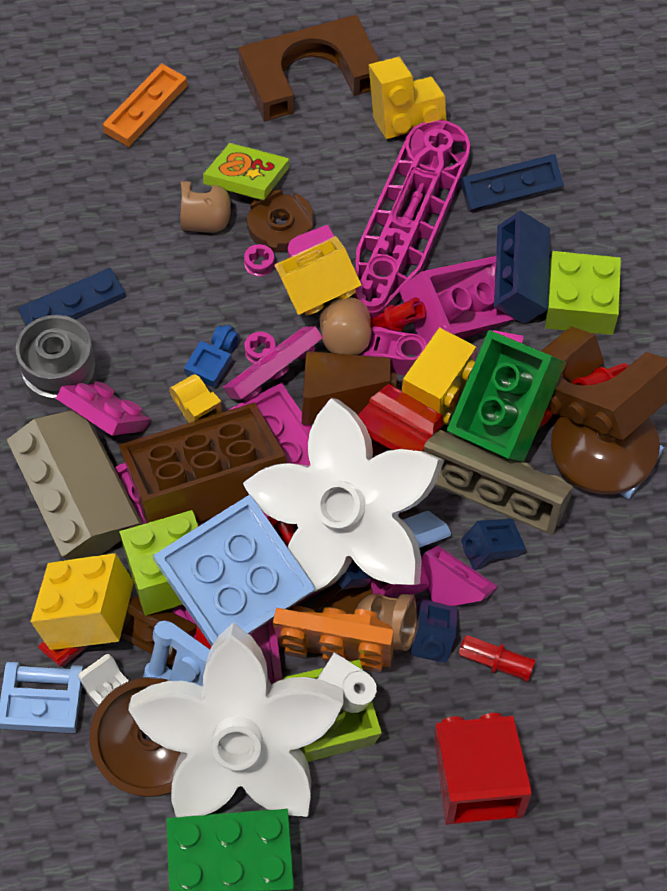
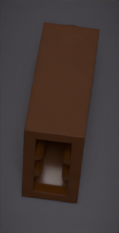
(342, 377)

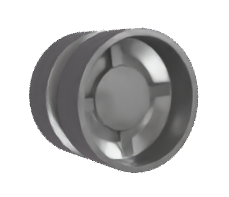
(53, 355)

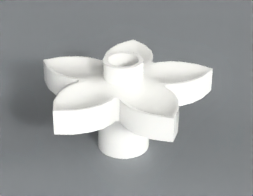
(348, 501)
(238, 729)

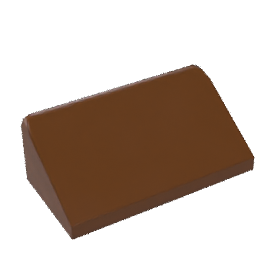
(139, 628)

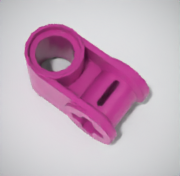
(396, 347)

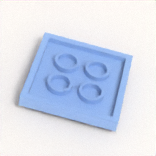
(233, 571)

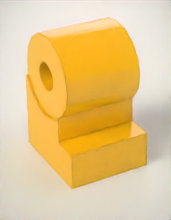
(194, 398)

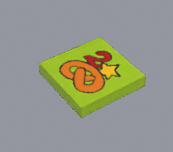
(246, 171)

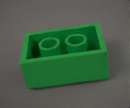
(506, 396)
(230, 852)

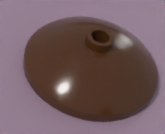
(601, 461)
(121, 749)

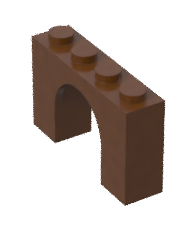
(337, 41)
(610, 406)

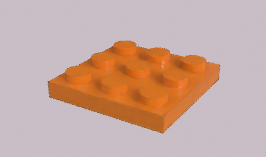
(325, 635)

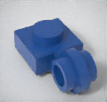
(212, 361)

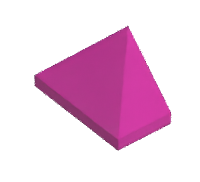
(452, 580)

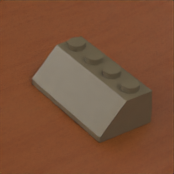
(499, 482)
(73, 484)

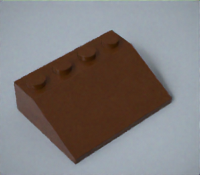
(200, 463)

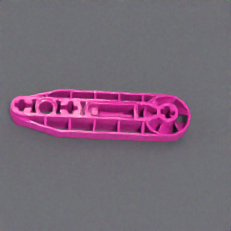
(426, 170)

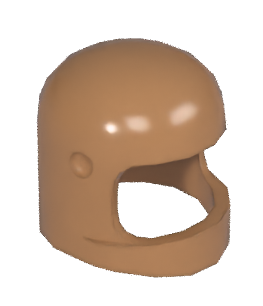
(204, 211)
(345, 326)
(396, 612)

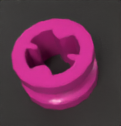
(251, 255)
(252, 342)

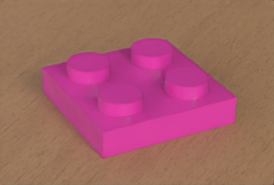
(103, 408)

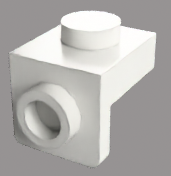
(101, 678)

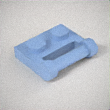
(189, 658)
(40, 708)

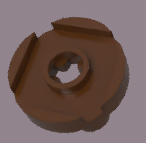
(262, 214)

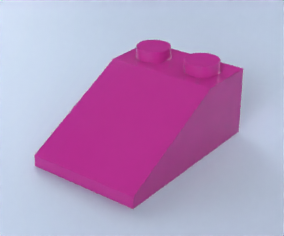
(456, 299)

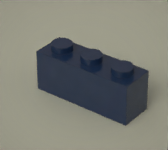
(522, 267)

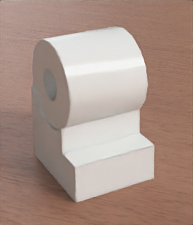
(357, 685)

